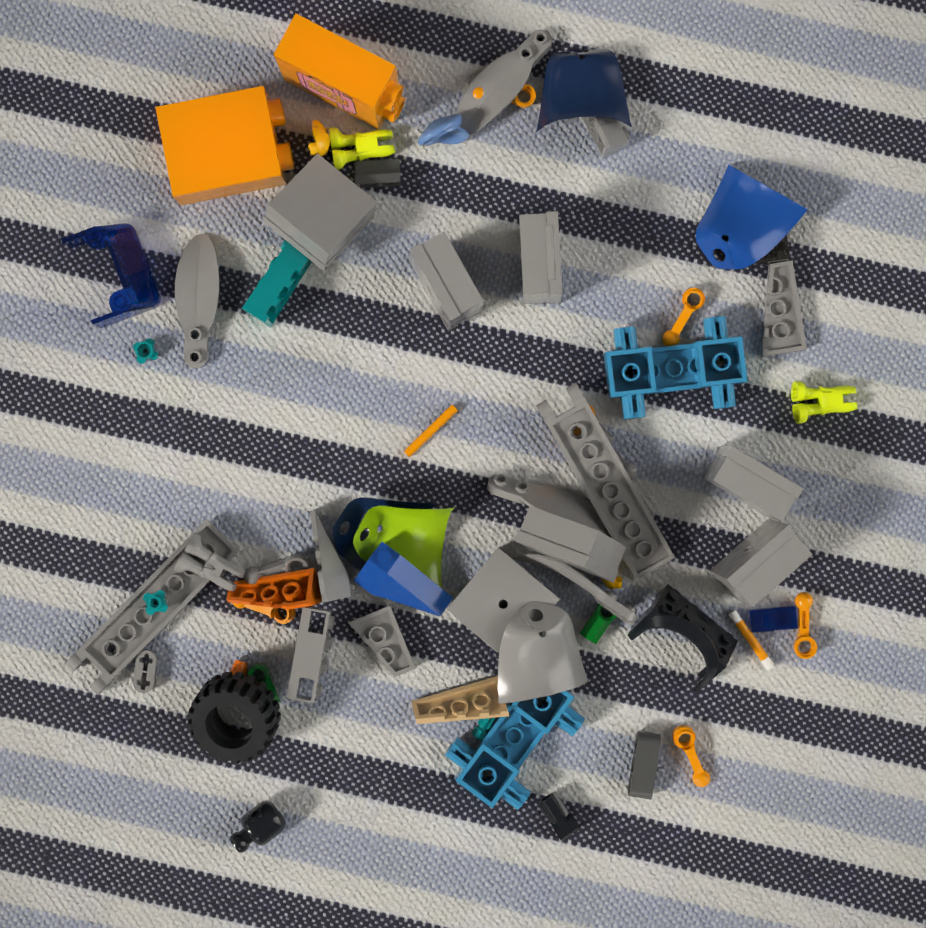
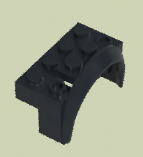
(679, 615)

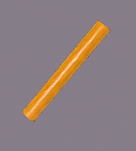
(432, 429)

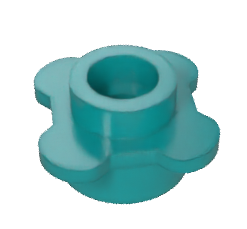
(139, 351)
(161, 606)

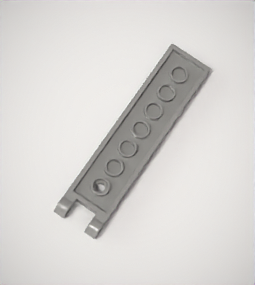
(607, 484)
(132, 627)

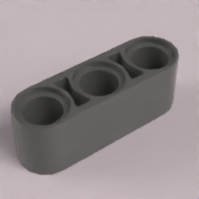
(644, 765)

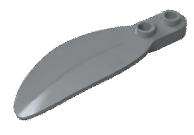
(501, 82)
(197, 296)
(547, 498)
(605, 599)

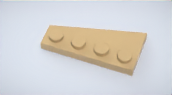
(466, 702)

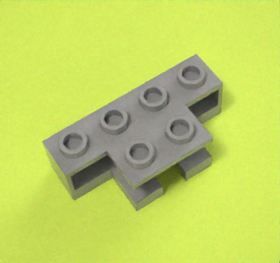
(310, 654)

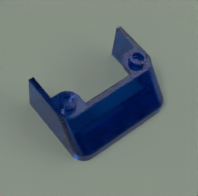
(138, 284)

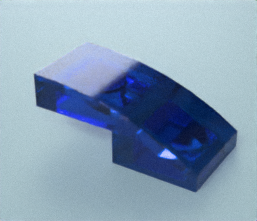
(773, 619)

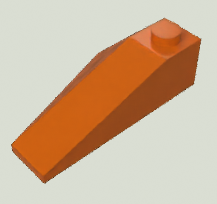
(279, 590)

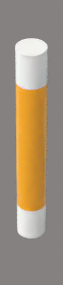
(750, 638)

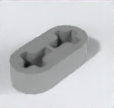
(140, 670)

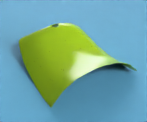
(410, 532)

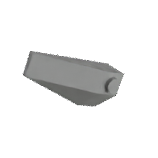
(607, 134)
(333, 575)

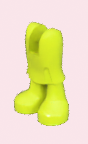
(365, 146)
(827, 398)

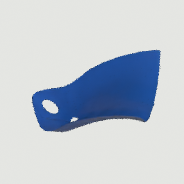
(751, 218)

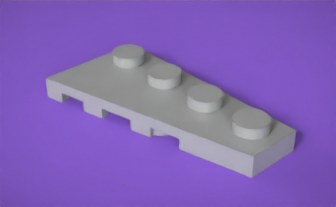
(782, 316)

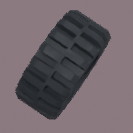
(223, 740)

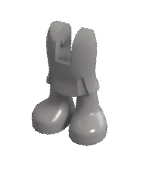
(212, 569)

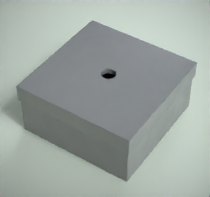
(320, 212)
(540, 258)
(445, 280)
(752, 483)
(571, 543)
(761, 562)
(496, 596)

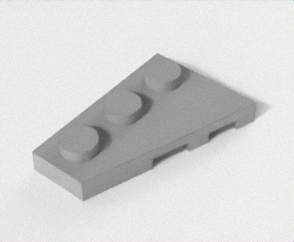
(385, 639)

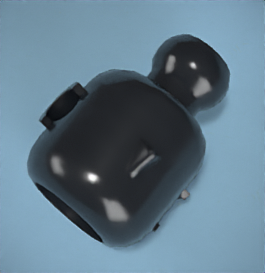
(259, 826)

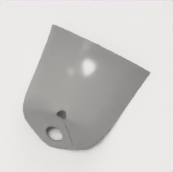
(535, 664)

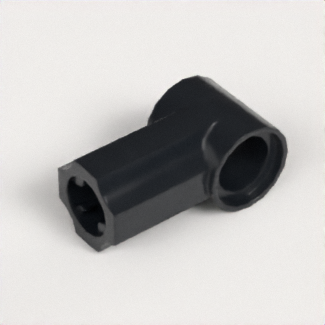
(562, 820)

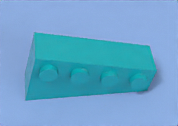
(277, 285)

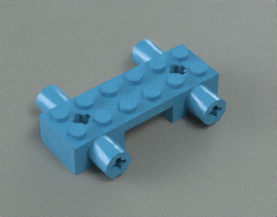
(675, 367)
(508, 747)

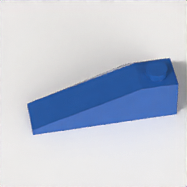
(398, 580)

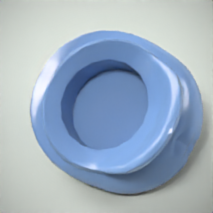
(445, 131)

